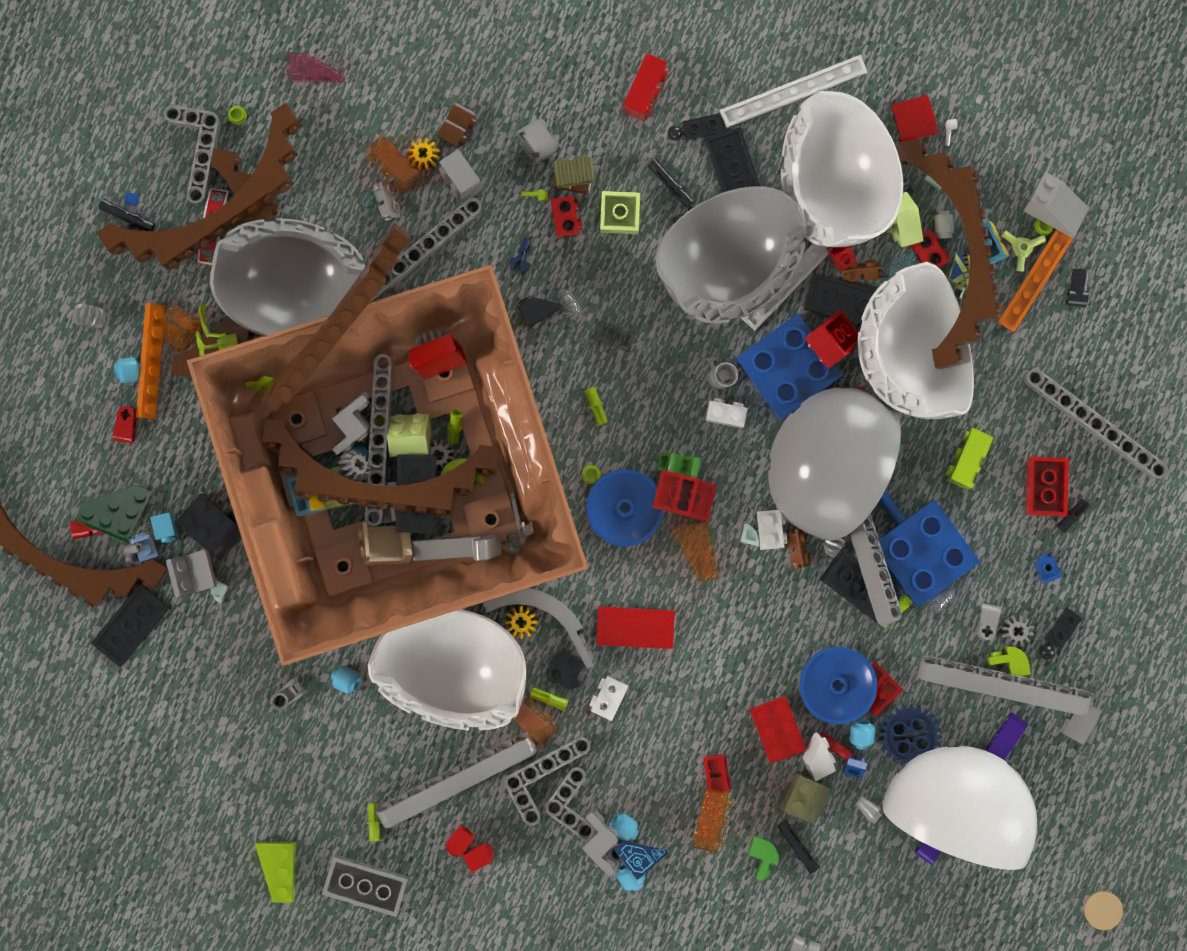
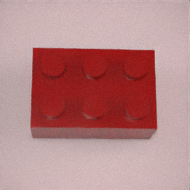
(646, 87)
(833, 339)
(1047, 486)
(777, 729)

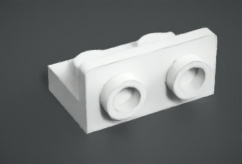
(770, 529)

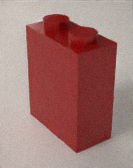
(437, 356)

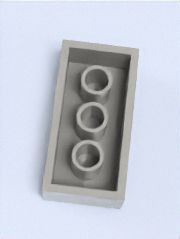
(365, 885)

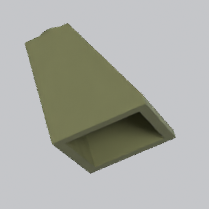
(805, 798)

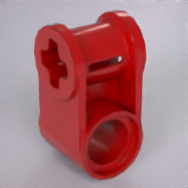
(124, 428)

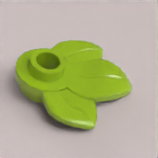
(257, 385)

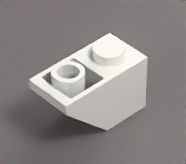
(818, 759)

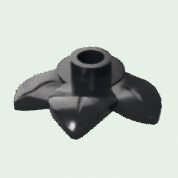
(568, 671)

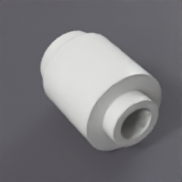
(944, 224)

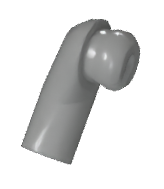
(131, 550)

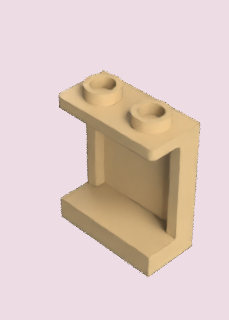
(383, 545)

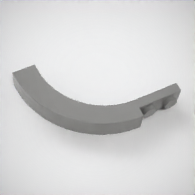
(554, 607)

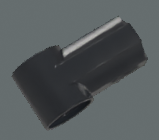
(1078, 291)

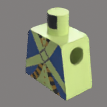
(960, 273)

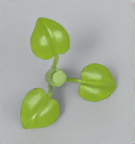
(225, 340)

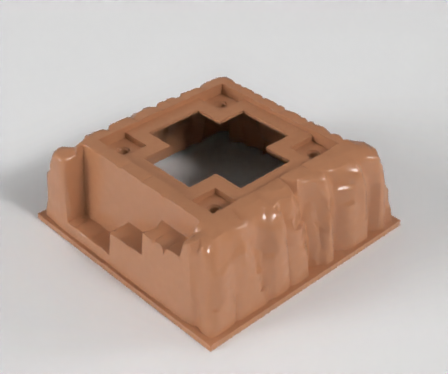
(298, 558)

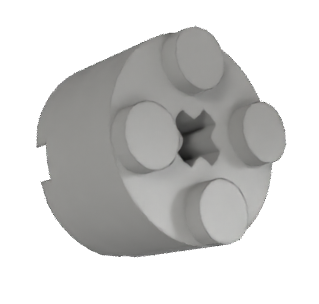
(537, 140)

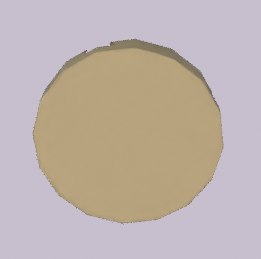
(1103, 910)

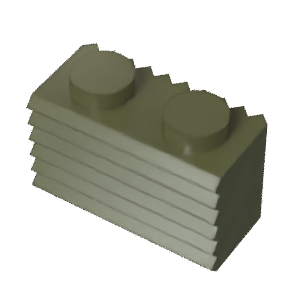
(574, 172)

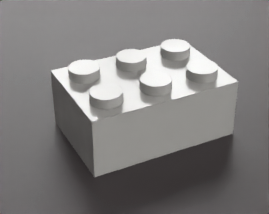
(459, 173)

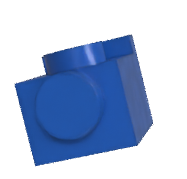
(1047, 576)

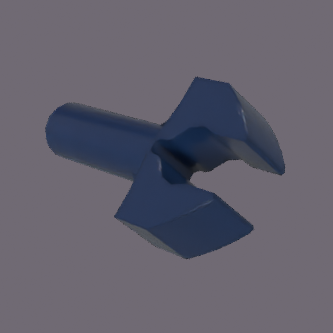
(521, 256)

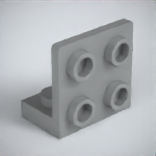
(191, 573)

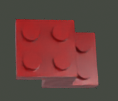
(684, 495)

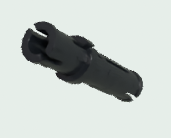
(677, 190)
(133, 219)
(795, 842)

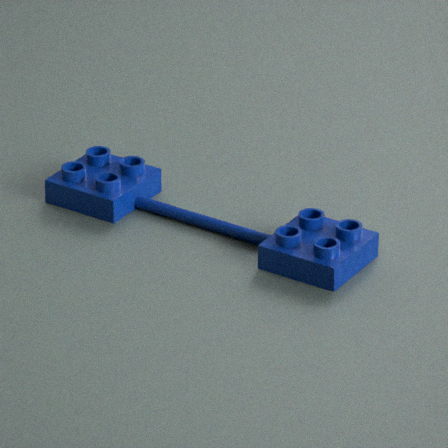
(921, 551)

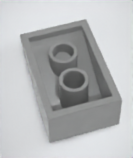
(1056, 205)

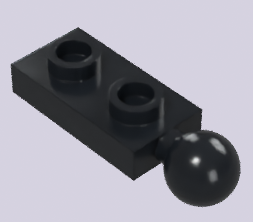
(697, 128)
(1059, 633)

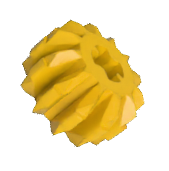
(423, 147)
(516, 627)

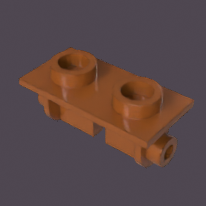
(869, 269)
(801, 555)

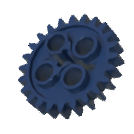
(907, 717)

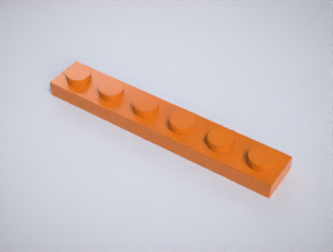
(1035, 280)
(150, 361)

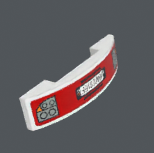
(215, 200)

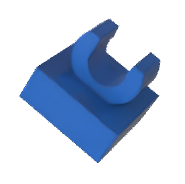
(855, 767)

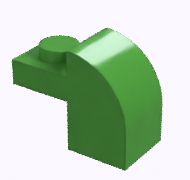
(679, 464)
(766, 852)

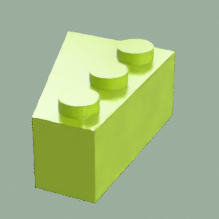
(969, 458)
(278, 865)

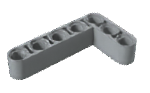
(201, 149)
(479, 547)
(540, 772)
(564, 809)

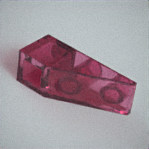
(305, 66)

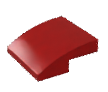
(914, 118)
(887, 690)

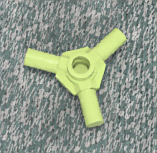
(1022, 247)

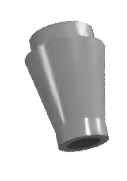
(869, 809)

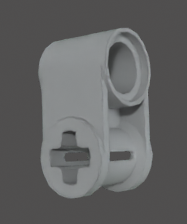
(988, 618)
(289, 693)

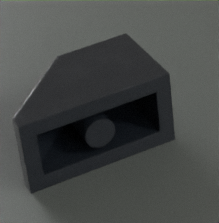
(536, 309)

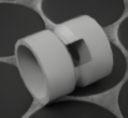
(722, 376)
(798, 944)

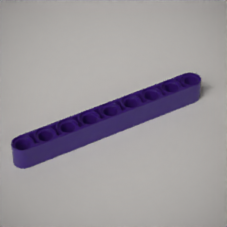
(1000, 746)

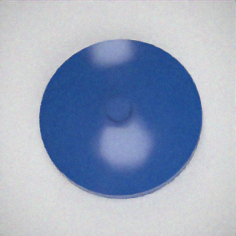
(622, 508)
(838, 685)

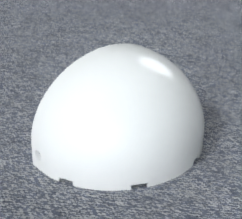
(841, 170)
(897, 340)
(452, 671)
(965, 806)

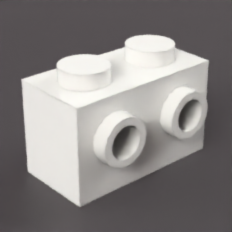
(726, 414)
(609, 697)

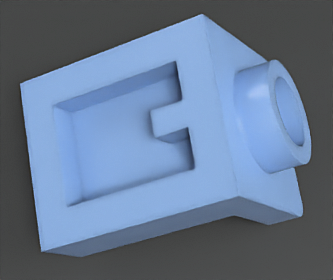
(149, 547)

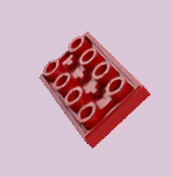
(635, 627)

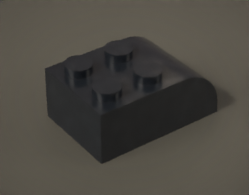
(210, 526)

